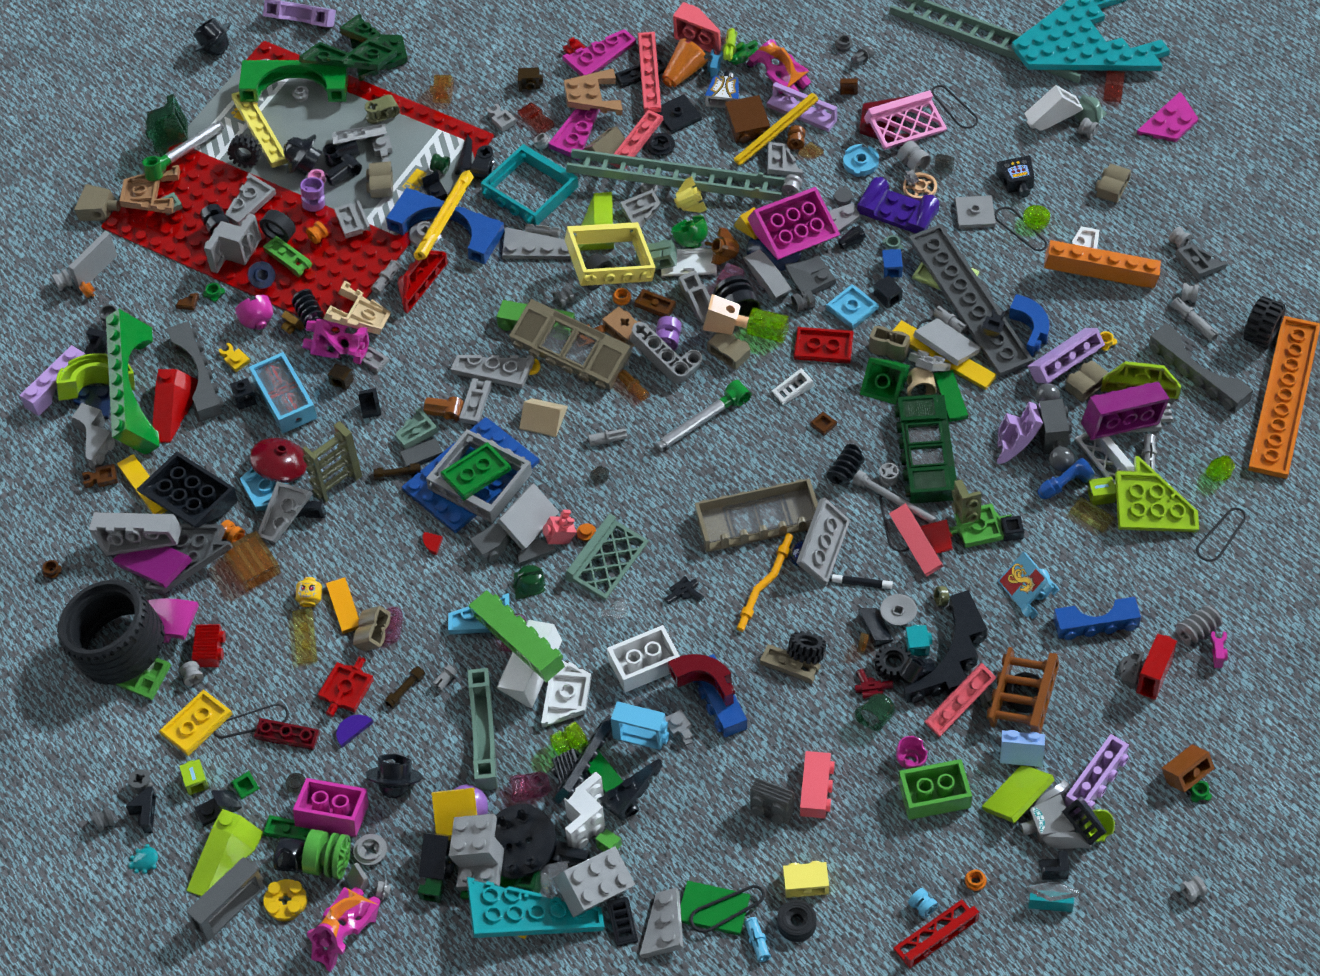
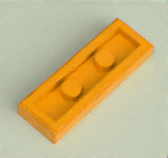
(343, 605)

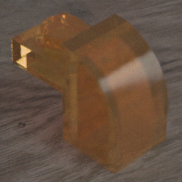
(442, 88)

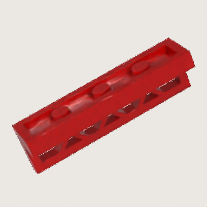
(939, 937)

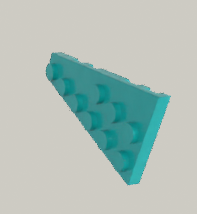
(521, 912)

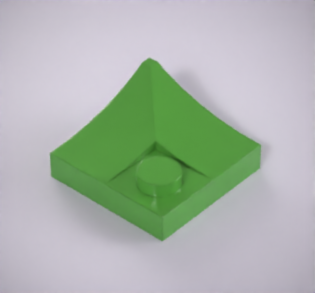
(149, 681)

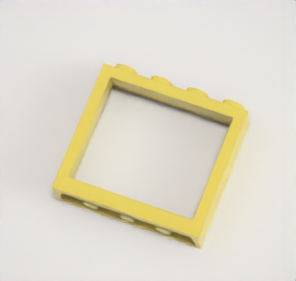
(607, 234)

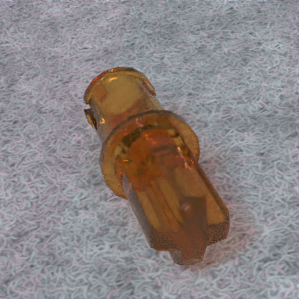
(633, 385)

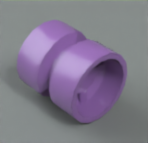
(312, 194)
(668, 330)

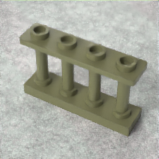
(348, 459)

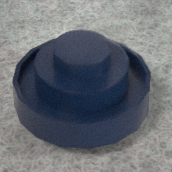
(261, 275)

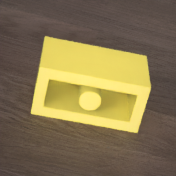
(806, 879)

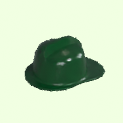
(528, 582)

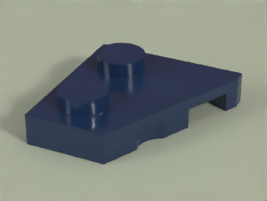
(95, 397)

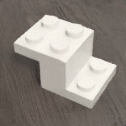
(585, 812)

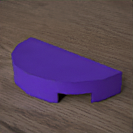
(352, 727)

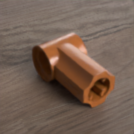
(447, 408)

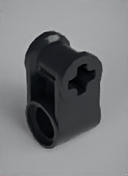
(483, 162)

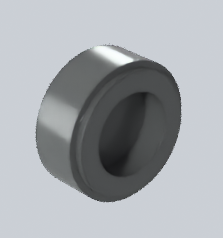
(843, 196)

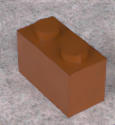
(1188, 768)

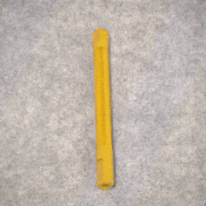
(443, 215)

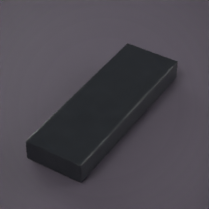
(633, 74)

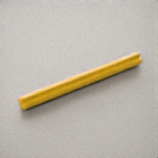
(776, 129)

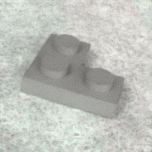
(929, 363)

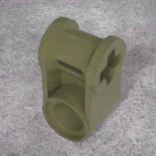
(382, 108)

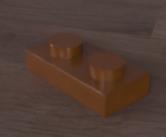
(655, 303)

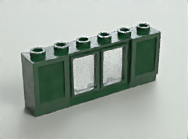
(925, 448)

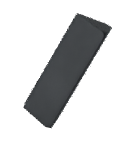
(874, 626)

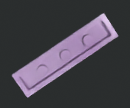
(814, 116)

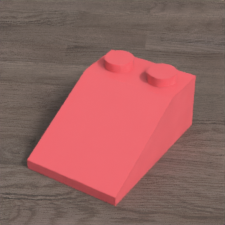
(696, 27)

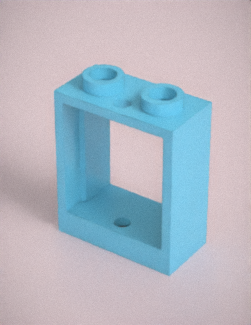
(639, 725)

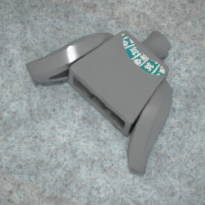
(1050, 823)

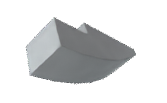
(767, 275)
(696, 294)

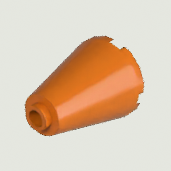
(683, 63)

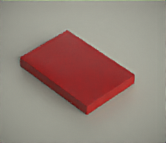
(823, 345)

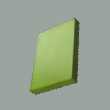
(1018, 793)

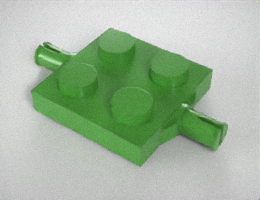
(981, 531)

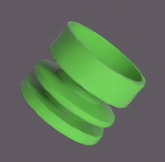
(326, 854)

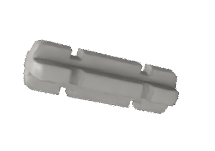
(543, 230)

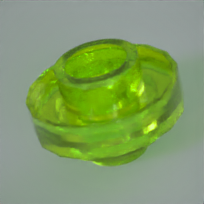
(1036, 217)
(1220, 468)

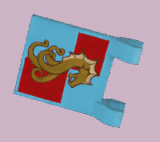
(1024, 582)

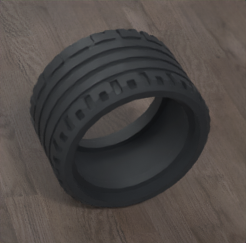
(95, 608)

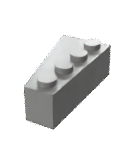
(134, 531)

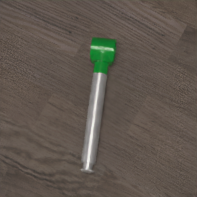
(155, 166)
(734, 395)

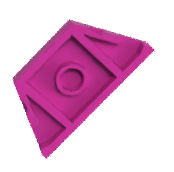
(1171, 120)

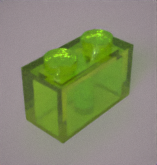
(768, 325)

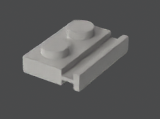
(352, 219)

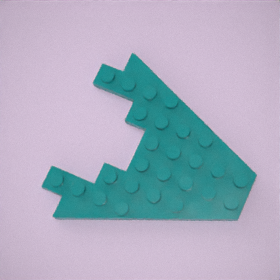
(1072, 42)

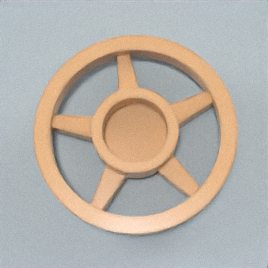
(921, 186)

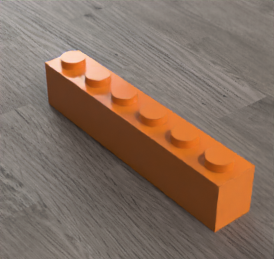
(1102, 264)

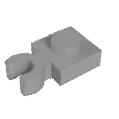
(501, 119)

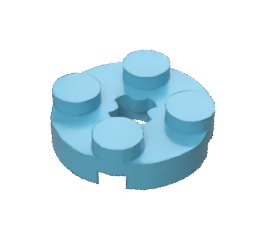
(858, 168)

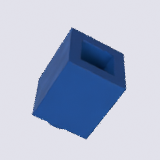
(892, 263)

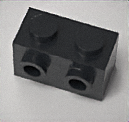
(435, 856)

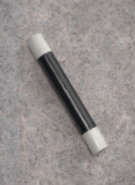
(862, 581)

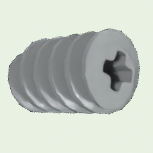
(1198, 624)

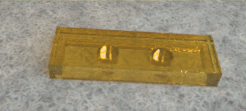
(304, 636)

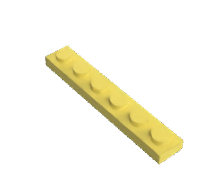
(260, 130)

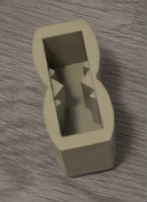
(380, 179)
(1113, 183)
(890, 343)
(729, 349)
(1085, 381)
(371, 628)

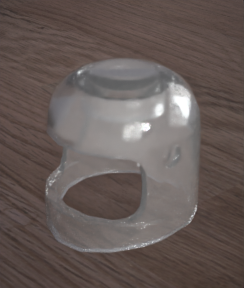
(549, 872)

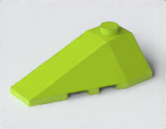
(599, 212)
(227, 843)

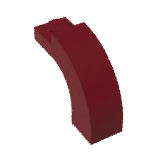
(703, 668)

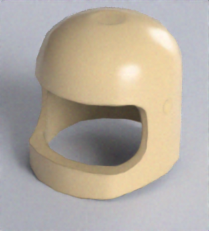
(921, 376)

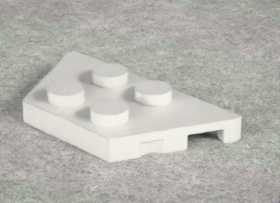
(566, 695)

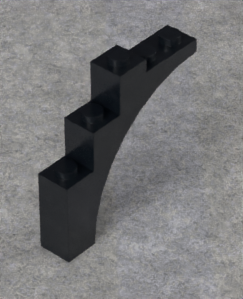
(962, 655)

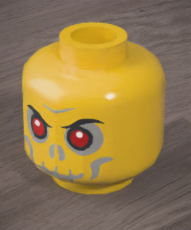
(308, 592)

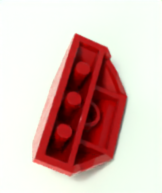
(420, 277)

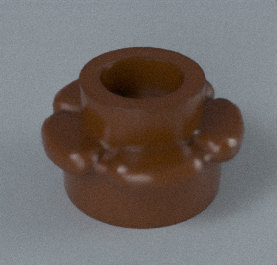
(51, 564)

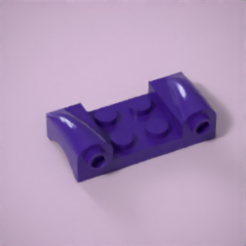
(896, 208)

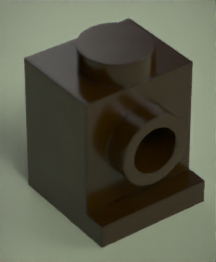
(529, 78)

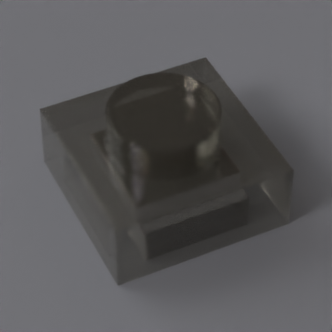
(944, 163)

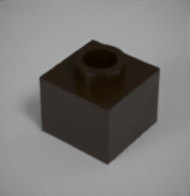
(340, 376)

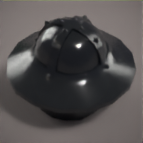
(212, 37)
(301, 154)
(393, 777)

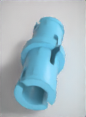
(757, 939)

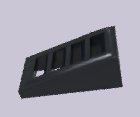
(1090, 816)
(620, 904)

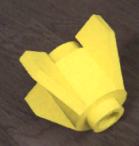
(689, 197)

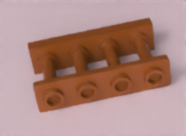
(1040, 703)

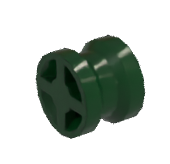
(440, 163)

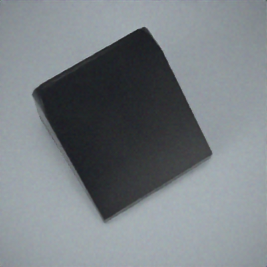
(1012, 528)

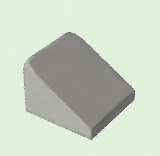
(357, 877)

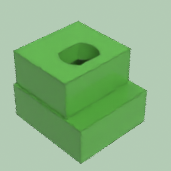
(607, 841)

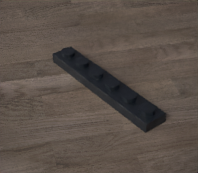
(581, 765)

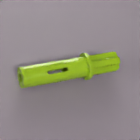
(729, 46)

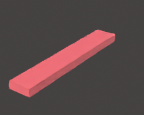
(649, 72)

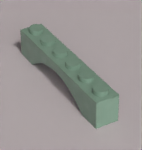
(483, 729)

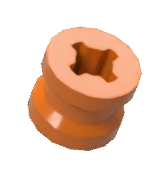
(317, 232)

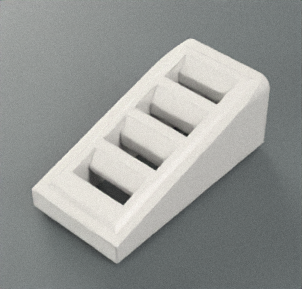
(800, 374)

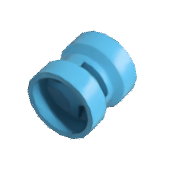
(923, 903)

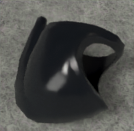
(292, 854)

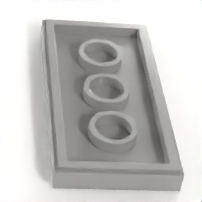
(823, 541)

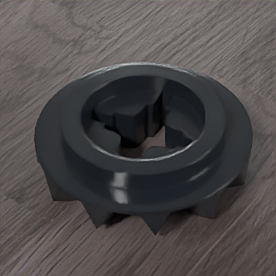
(663, 138)

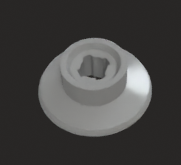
(417, 232)
(897, 603)

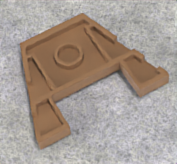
(584, 92)
(142, 194)

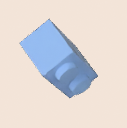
(1022, 748)

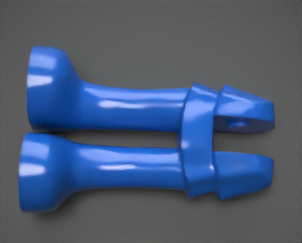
(1080, 470)

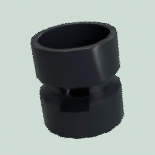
(212, 216)

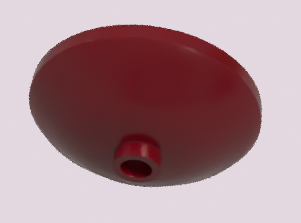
(278, 460)

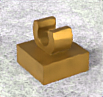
(291, 323)

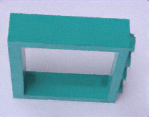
(543, 164)

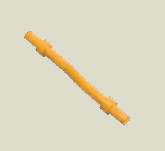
(747, 611)

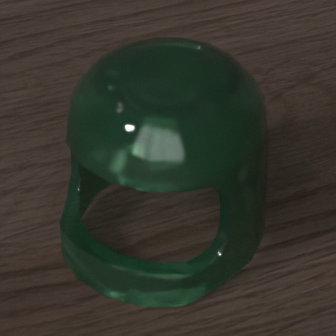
(881, 707)

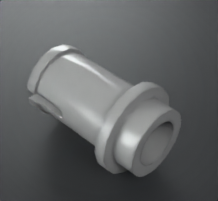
(445, 677)

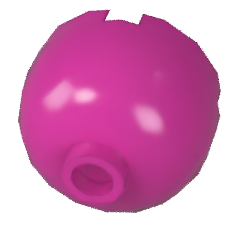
(255, 313)

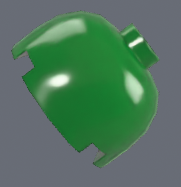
(690, 232)

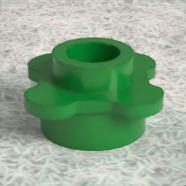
(213, 287)
(1204, 788)

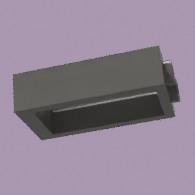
(226, 898)

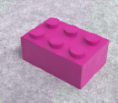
(331, 807)

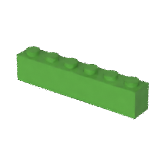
(518, 637)

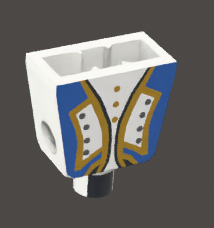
(721, 90)

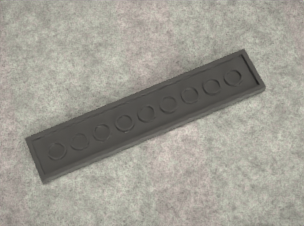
(969, 298)

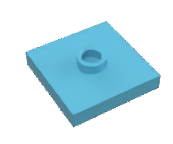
(852, 306)

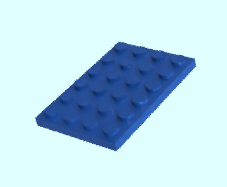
(444, 510)

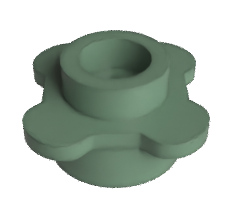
(892, 239)

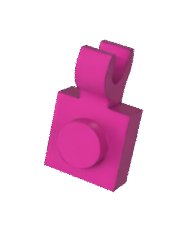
(1219, 653)

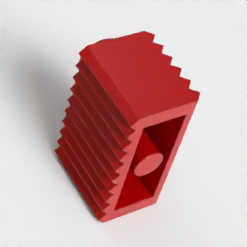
(207, 645)

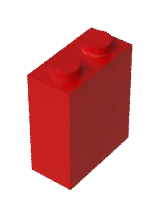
(1156, 666)

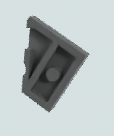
(1199, 261)

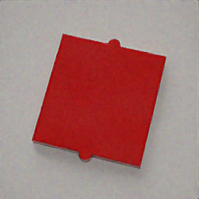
(938, 536)

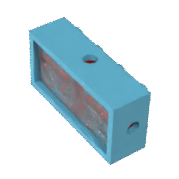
(283, 392)

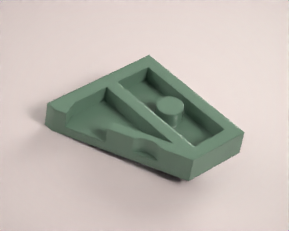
(416, 430)

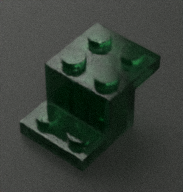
(166, 126)

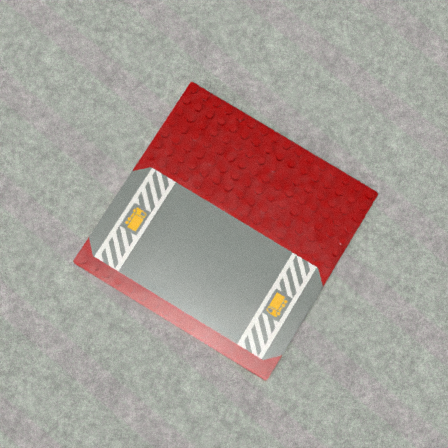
(212, 178)

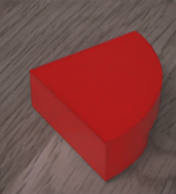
(432, 542)

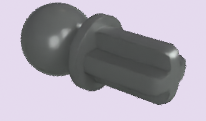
(863, 55)

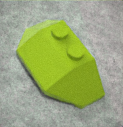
(1138, 374)

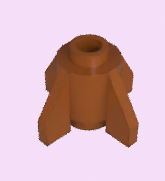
(724, 247)

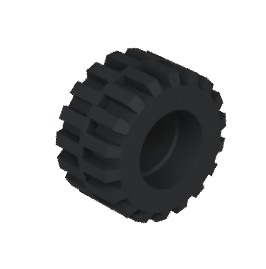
(1264, 322)

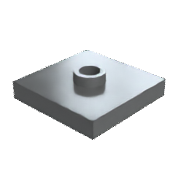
(975, 212)

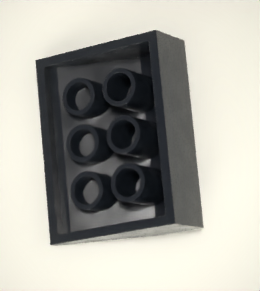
(189, 491)

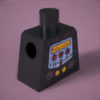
(1016, 175)

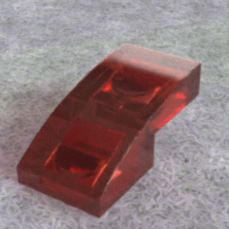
(1114, 86)
(534, 117)

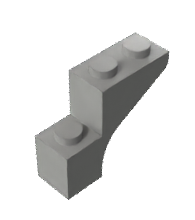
(98, 440)

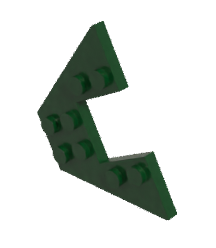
(369, 55)

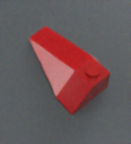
(172, 401)

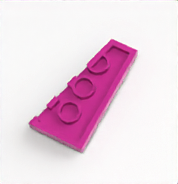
(600, 53)

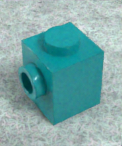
(918, 640)

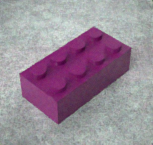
(1124, 410)

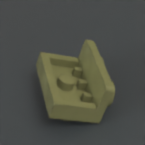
(966, 505)

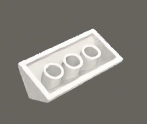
(518, 678)

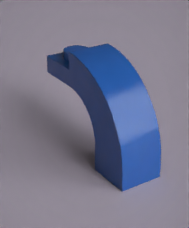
(1034, 316)

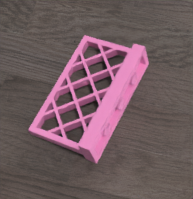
(899, 109)

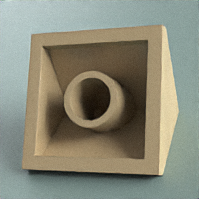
(542, 417)

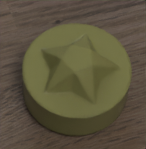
(941, 596)

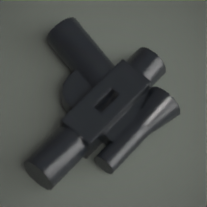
(684, 589)

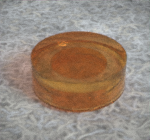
(862, 643)

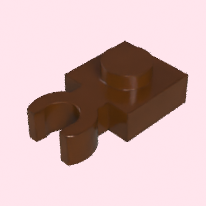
(103, 476)

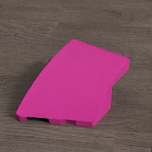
(176, 616)

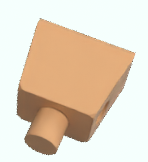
(723, 316)

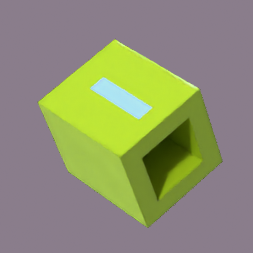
(1102, 491)
(194, 777)

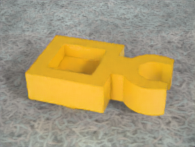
(234, 359)

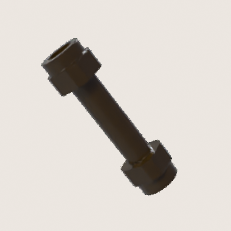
(380, 473)
(393, 699)

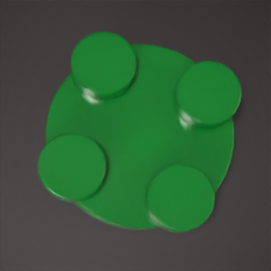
(743, 52)

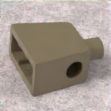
(96, 204)

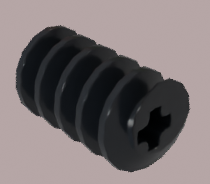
(307, 306)
(846, 465)

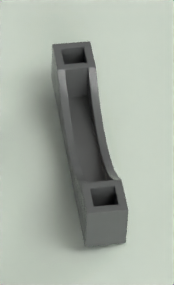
(1229, 391)
(205, 397)

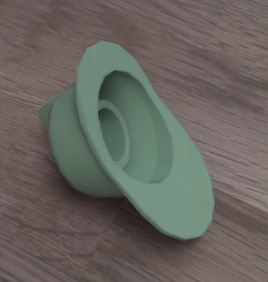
(1091, 109)

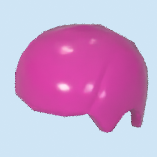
(912, 747)

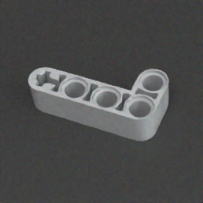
(643, 336)

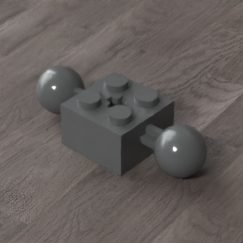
(1055, 427)

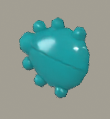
(144, 859)

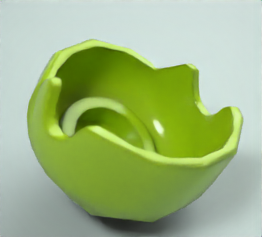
(1105, 819)

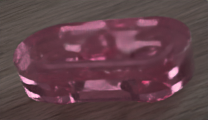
(395, 625)

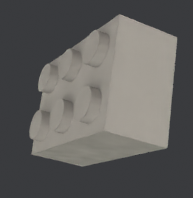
(594, 881)

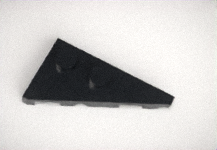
(628, 792)

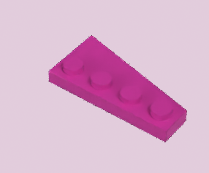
(574, 131)

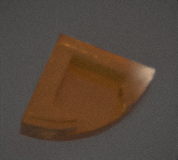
(810, 150)

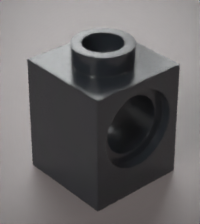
(243, 393)

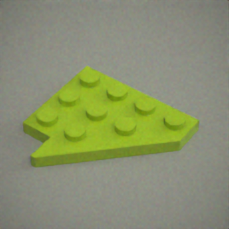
(1151, 503)

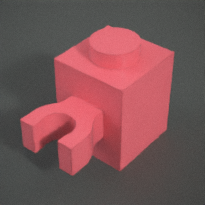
(559, 529)

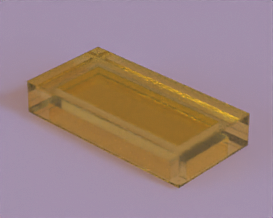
(1091, 515)

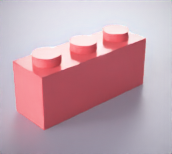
(816, 784)

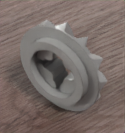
(370, 841)

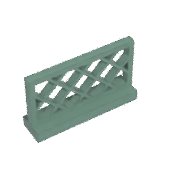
(591, 551)

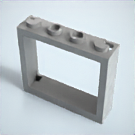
(474, 504)

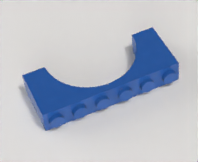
(416, 207)

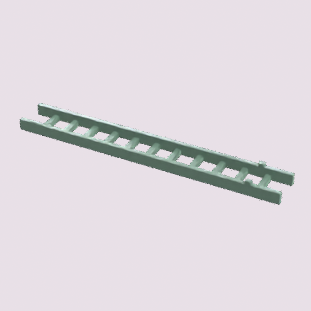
(969, 37)
(677, 168)

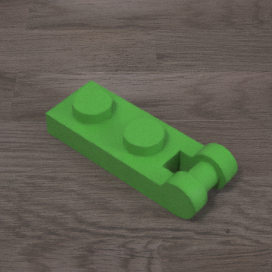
(287, 256)

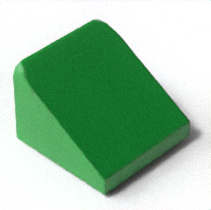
(244, 785)

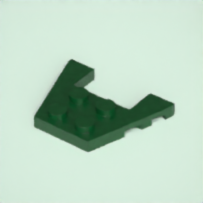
(401, 58)

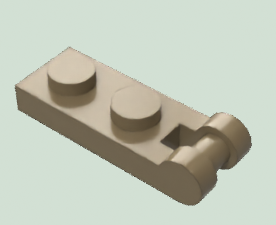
(781, 661)

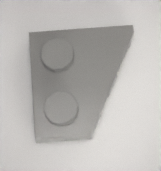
(781, 161)
(641, 207)

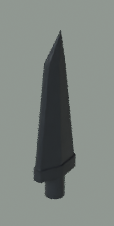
(465, 159)

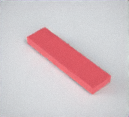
(639, 135)
(916, 540)
(960, 699)

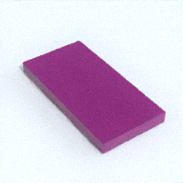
(156, 564)

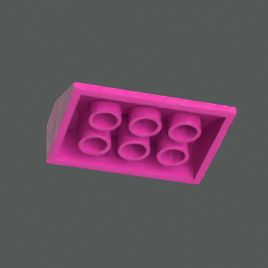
(793, 223)

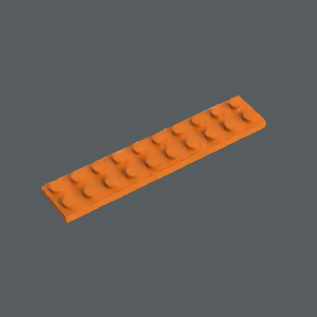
(1284, 397)

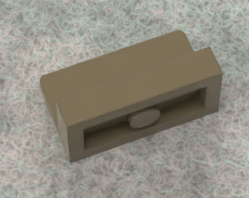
(607, 142)

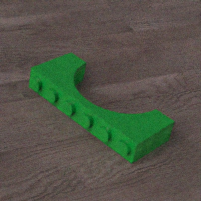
(259, 74)

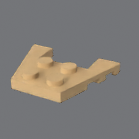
(362, 314)

